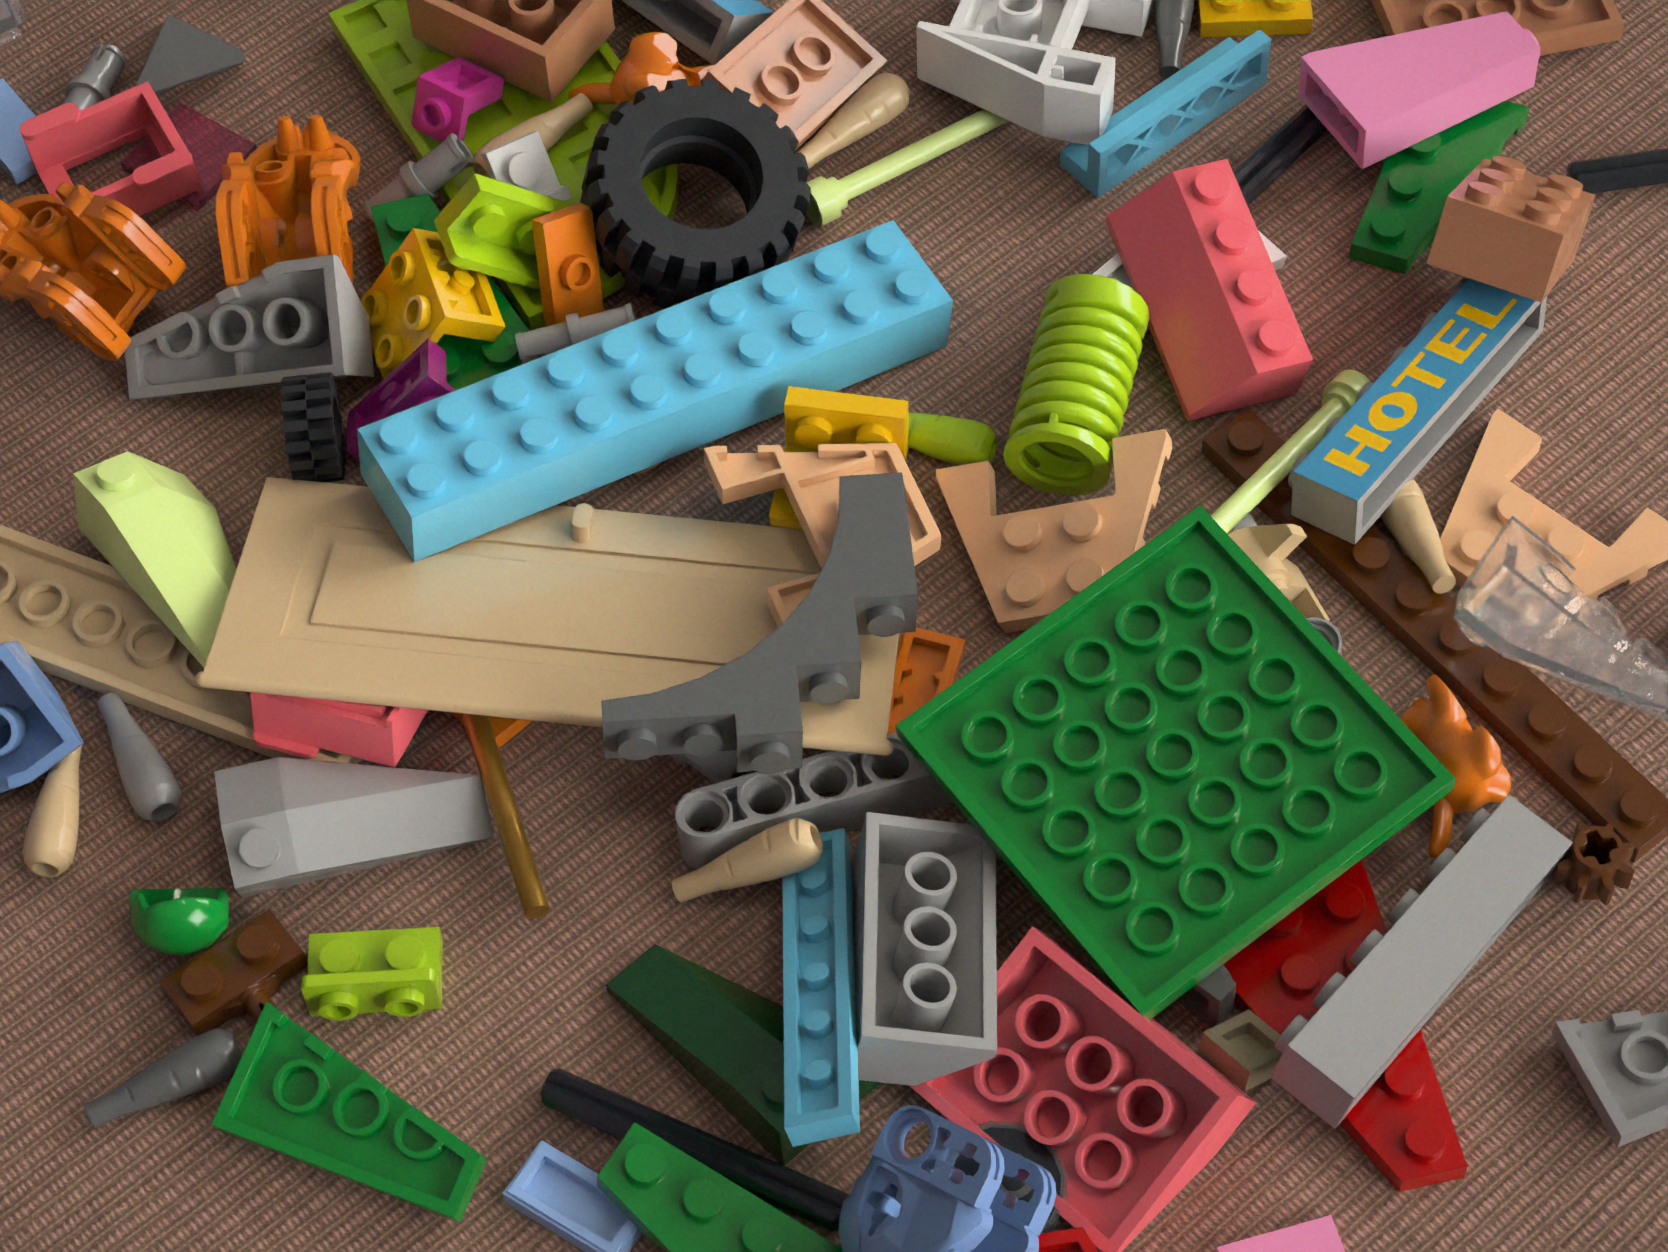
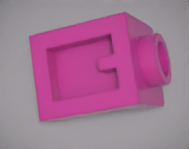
(451, 94)

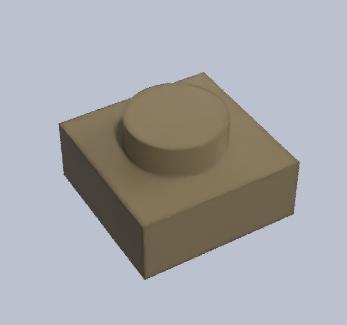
(1242, 1049)

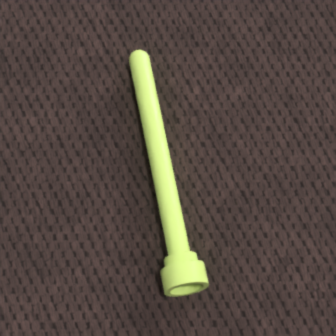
(832, 195)
(1337, 399)

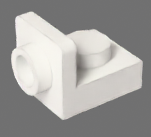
(525, 165)

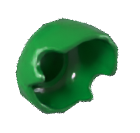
(179, 918)

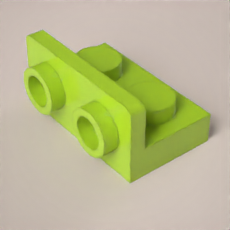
(492, 231)
(374, 973)

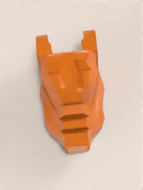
(287, 201)
(83, 264)

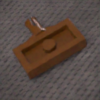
(235, 974)

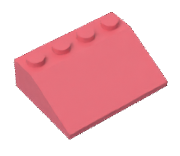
(1099, 1085)

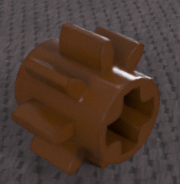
(1595, 863)

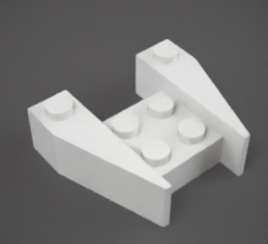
(1022, 63)

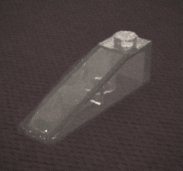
(1539, 618)

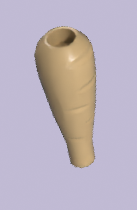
(862, 114)
(550, 126)
(1416, 532)
(54, 822)
(762, 858)

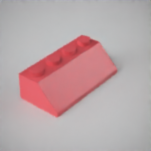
(1210, 292)

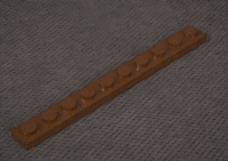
(1494, 687)

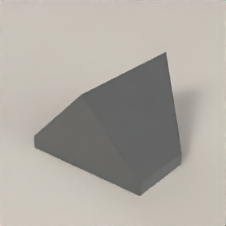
(185, 55)

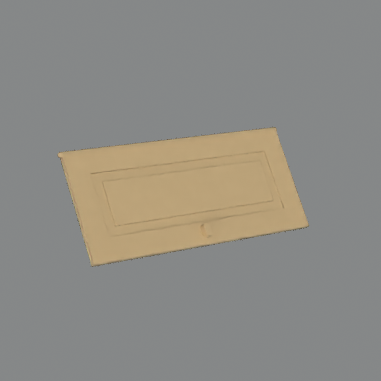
(517, 619)

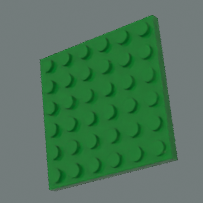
(1174, 761)

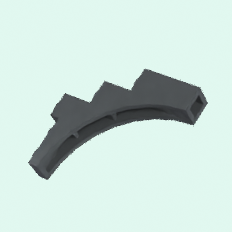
(811, 657)

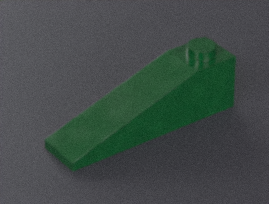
(719, 1035)

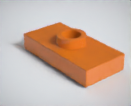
(567, 263)
(924, 668)

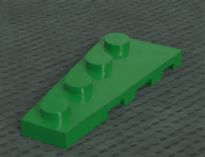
(1416, 183)
(693, 1207)

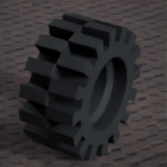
(313, 427)

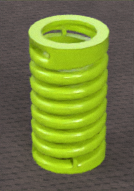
(1076, 385)

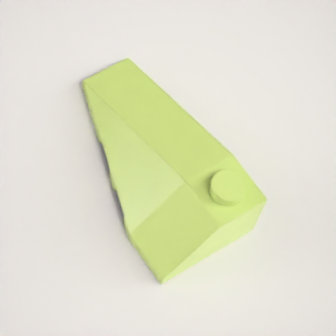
(160, 541)

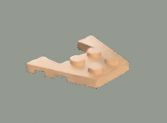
(813, 491)
(1491, 500)
(1051, 553)

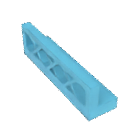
(1170, 113)

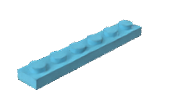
(820, 998)

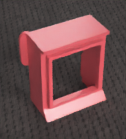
(74, 136)
(353, 729)

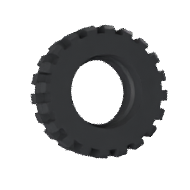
(706, 130)

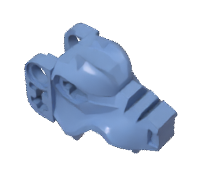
(937, 1207)

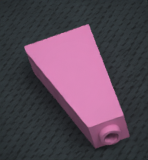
(1416, 82)

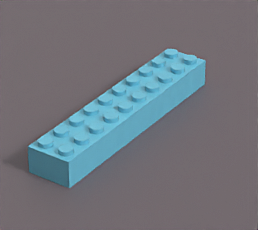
(651, 389)

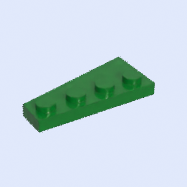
(333, 1116)

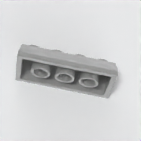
(923, 948)

